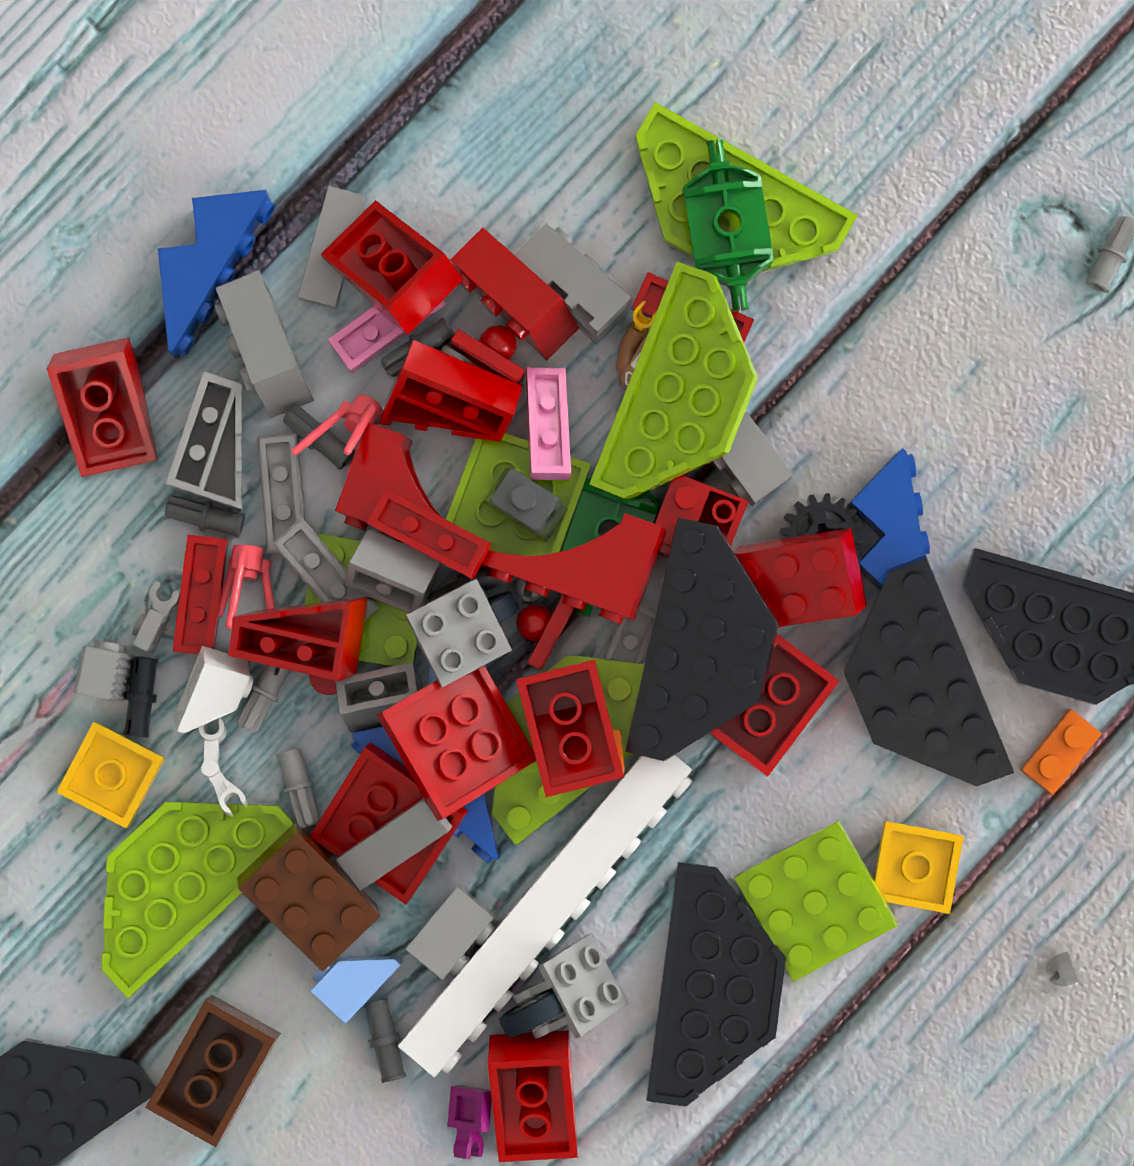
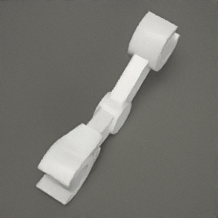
(211, 769)

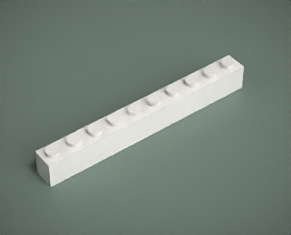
(542, 911)

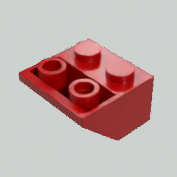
(699, 503)

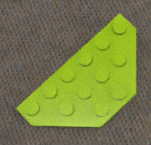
(799, 219)
(683, 390)
(521, 800)
(176, 880)

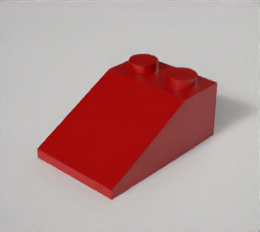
(392, 266)
(103, 406)
(570, 728)
(533, 1096)

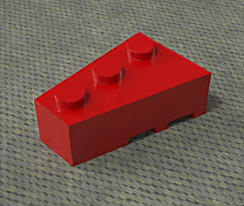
(514, 293)
(450, 395)
(304, 638)

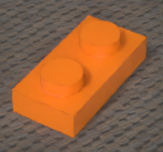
(1060, 751)

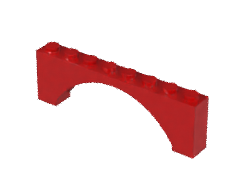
(602, 573)

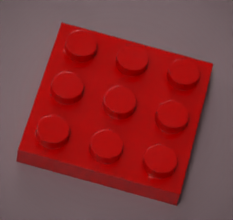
(457, 740)
(369, 798)

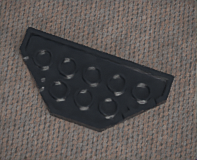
(1054, 626)
(705, 645)
(919, 683)
(715, 988)
(62, 1099)

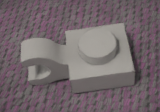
(151, 627)

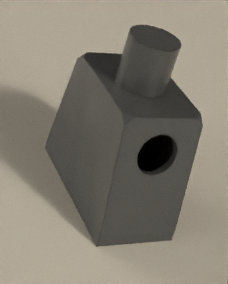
(526, 503)

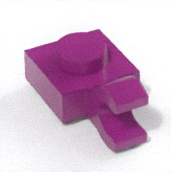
(470, 1115)

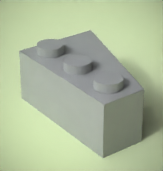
(588, 293)
(262, 343)
(210, 446)

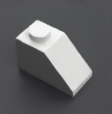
(212, 689)

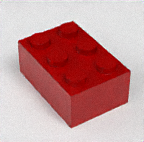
(807, 576)
(790, 699)

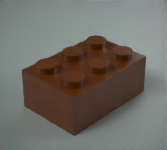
(308, 897)
(213, 1070)

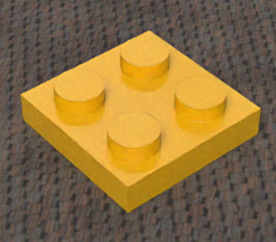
(111, 774)
(917, 866)

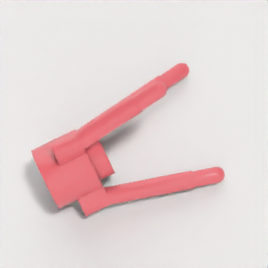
(356, 415)
(245, 566)

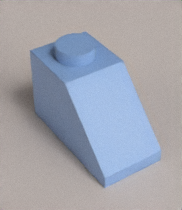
(352, 982)

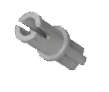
(1112, 254)
(261, 698)
(298, 788)

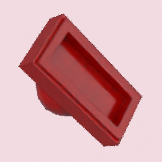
(491, 352)
(538, 624)

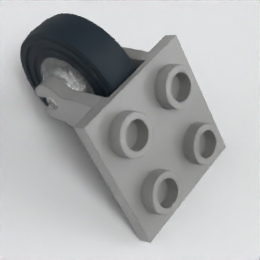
(462, 630)
(580, 988)

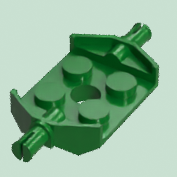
(728, 255)
(600, 506)

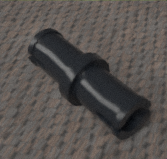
(140, 696)

